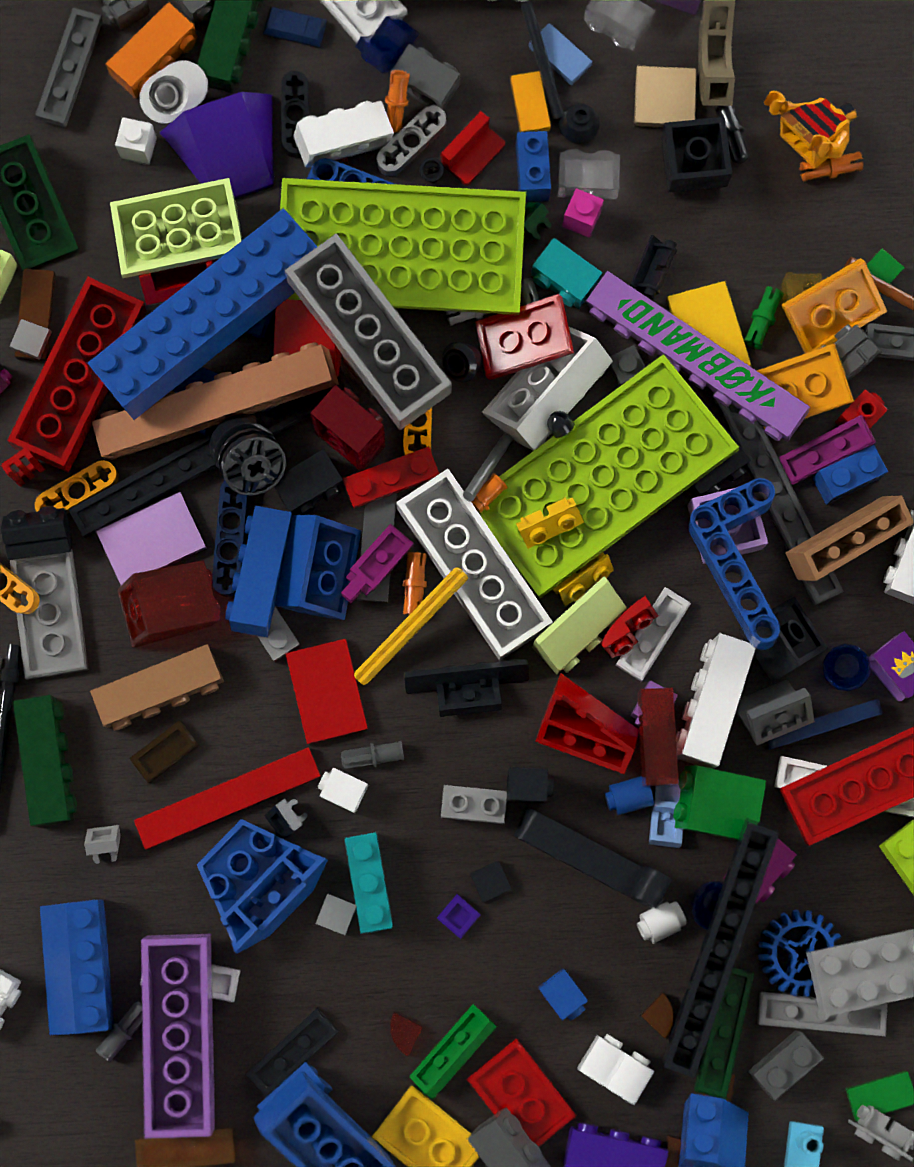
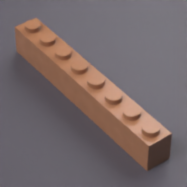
(213, 402)

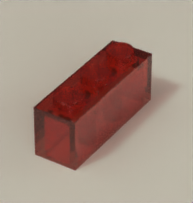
(657, 737)

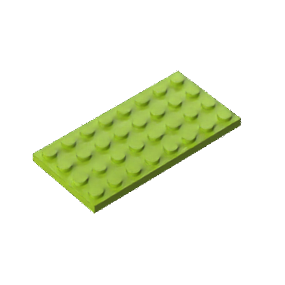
(421, 241)
(617, 465)

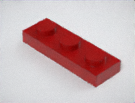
(391, 477)

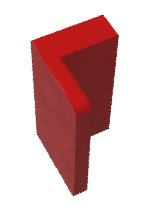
(472, 149)

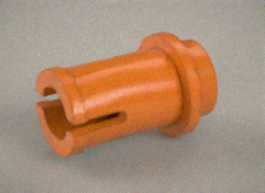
(489, 493)

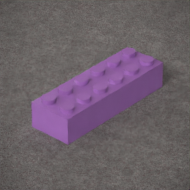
(177, 1036)

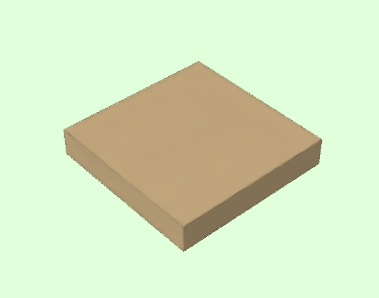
(664, 95)

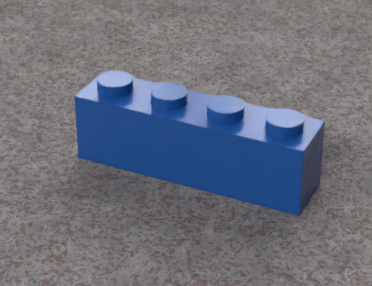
(260, 571)

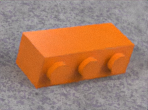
(152, 49)

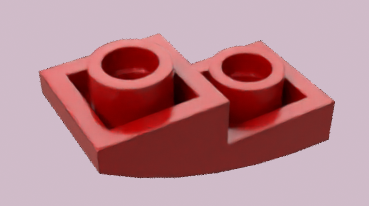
(620, 636)

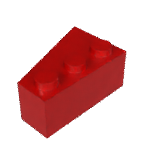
(586, 728)

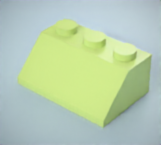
(579, 627)

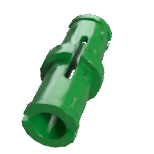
(763, 317)

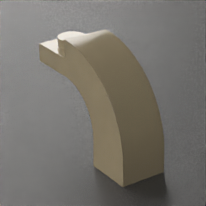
(715, 53)

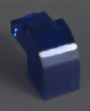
(387, 43)

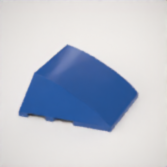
(257, 881)

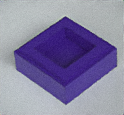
(458, 916)

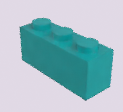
(368, 882)

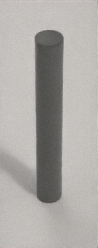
(487, 467)

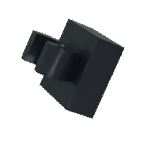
(284, 819)

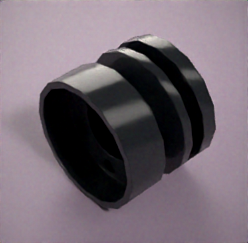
(247, 454)

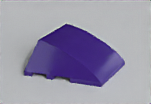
(227, 141)

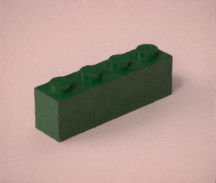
(228, 42)
(44, 761)

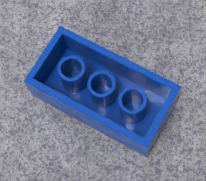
(316, 1130)

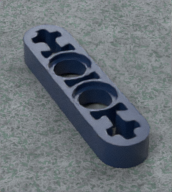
(226, 536)
(829, 722)

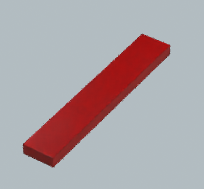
(227, 798)

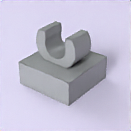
(101, 841)

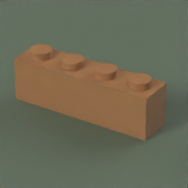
(849, 538)
(156, 687)

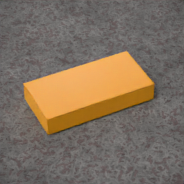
(530, 102)

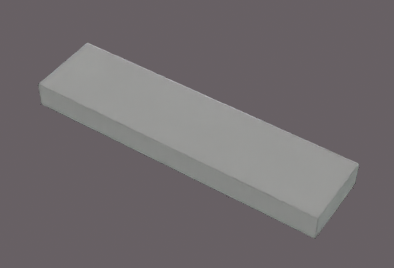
(804, 1013)

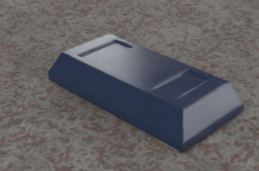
(295, 27)

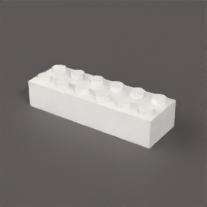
(459, 537)

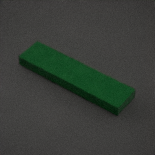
(722, 1044)

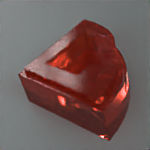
(404, 1032)

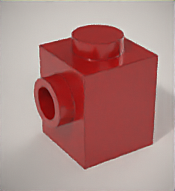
(866, 404)

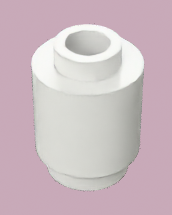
(661, 922)

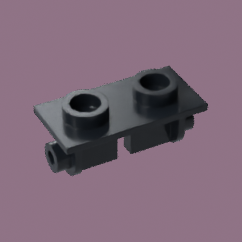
(649, 272)

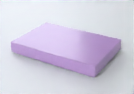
(151, 538)

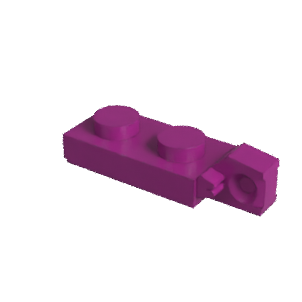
(376, 563)

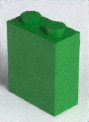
(717, 801)

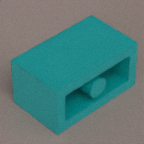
(565, 274)

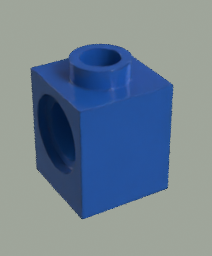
(563, 995)

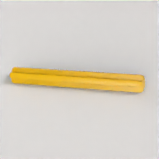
(411, 625)

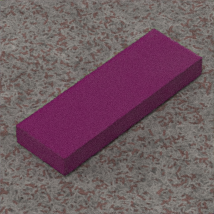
(827, 449)

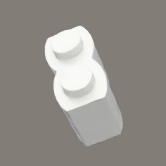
(616, 1069)

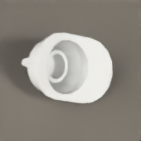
(173, 91)

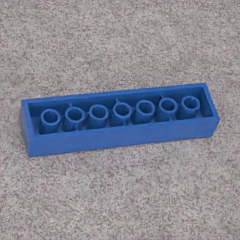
(203, 316)

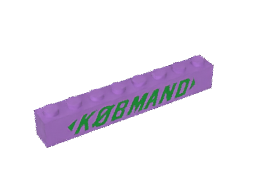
(698, 357)

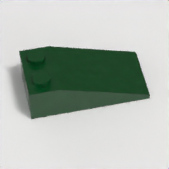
(30, 206)

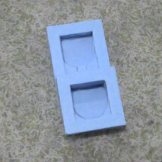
(662, 820)

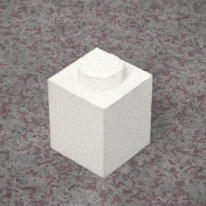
(135, 141)
(342, 789)

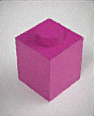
(582, 213)

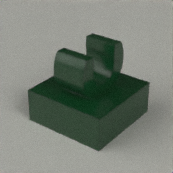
(535, 214)

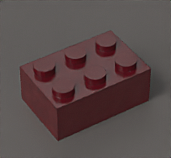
(349, 427)

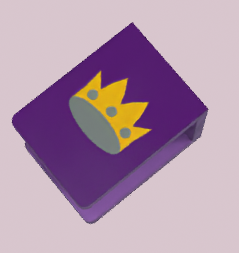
(895, 666)

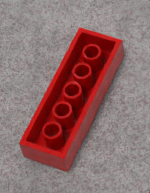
(68, 389)

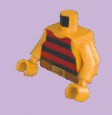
(813, 127)

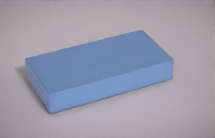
(564, 55)

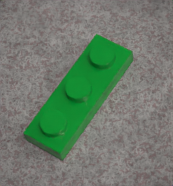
(452, 1051)

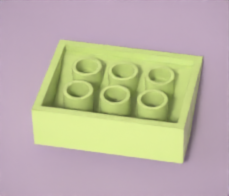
(175, 227)

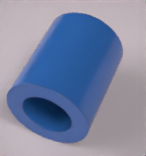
(629, 796)

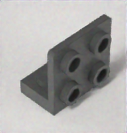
(775, 711)

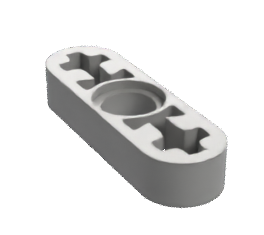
(432, 133)

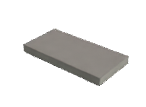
(54, 632)

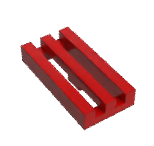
(24, 470)

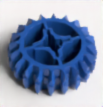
(793, 965)

